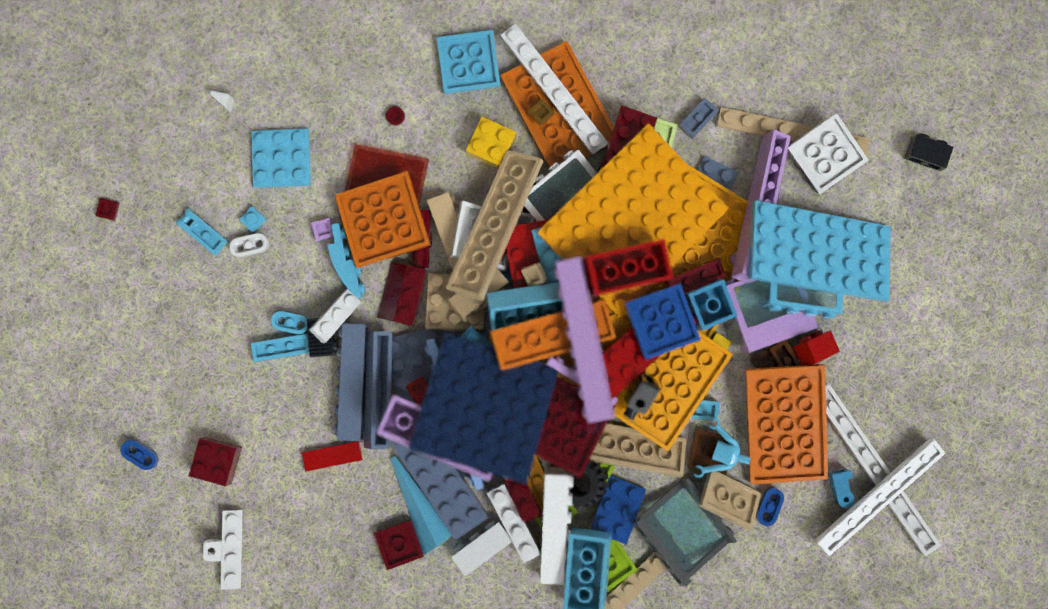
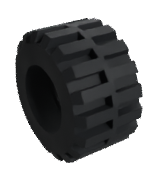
(597, 489)

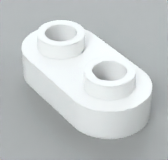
(249, 243)

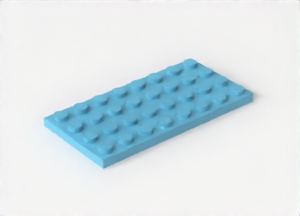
(819, 251)

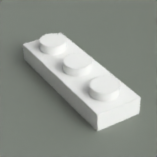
(335, 316)

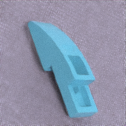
(345, 268)

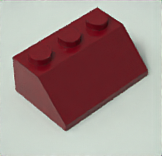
(402, 294)

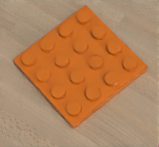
(382, 219)

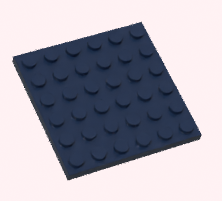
(483, 413)

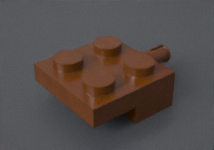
(776, 356)

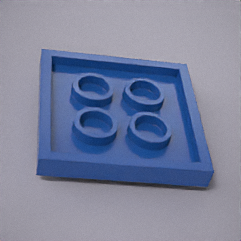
(662, 321)

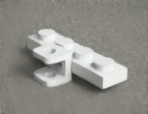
(227, 549)

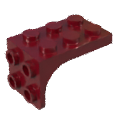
(627, 126)

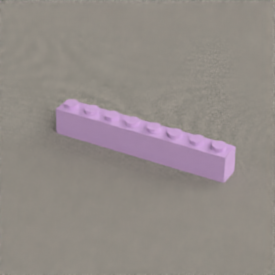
(765, 189)
(585, 340)

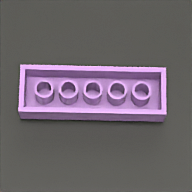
(399, 427)

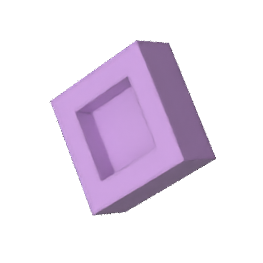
(322, 229)

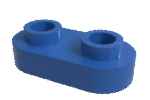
(139, 456)
(769, 506)

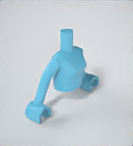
(724, 452)

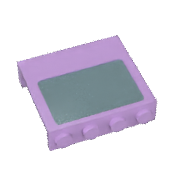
(759, 324)

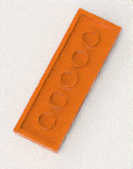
(543, 337)

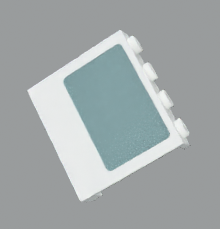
(559, 185)

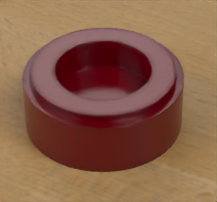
(395, 116)

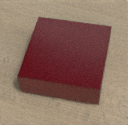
(107, 209)

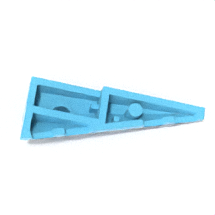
(426, 521)

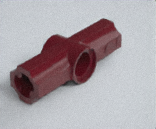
(421, 256)

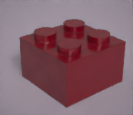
(215, 461)

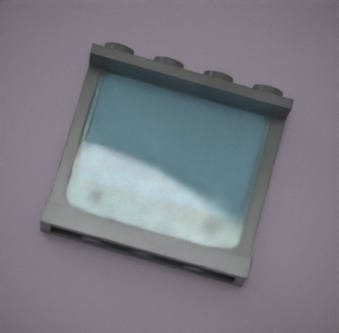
(683, 532)

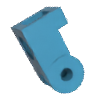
(841, 488)

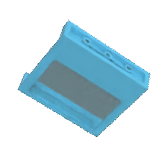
(804, 300)

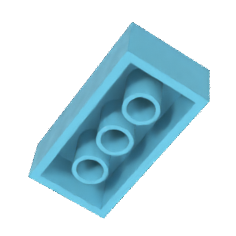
(523, 304)
(587, 569)

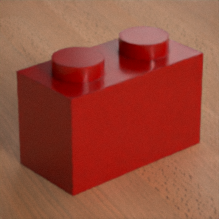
(816, 348)

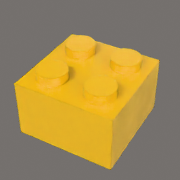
(490, 142)

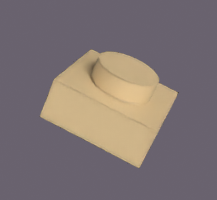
(534, 274)

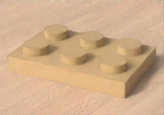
(730, 499)

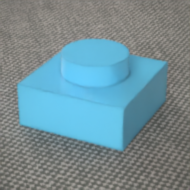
(253, 219)

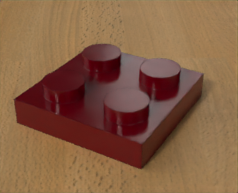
(399, 544)

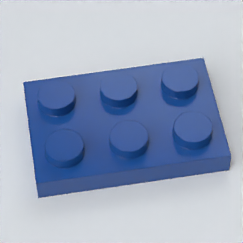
(618, 509)

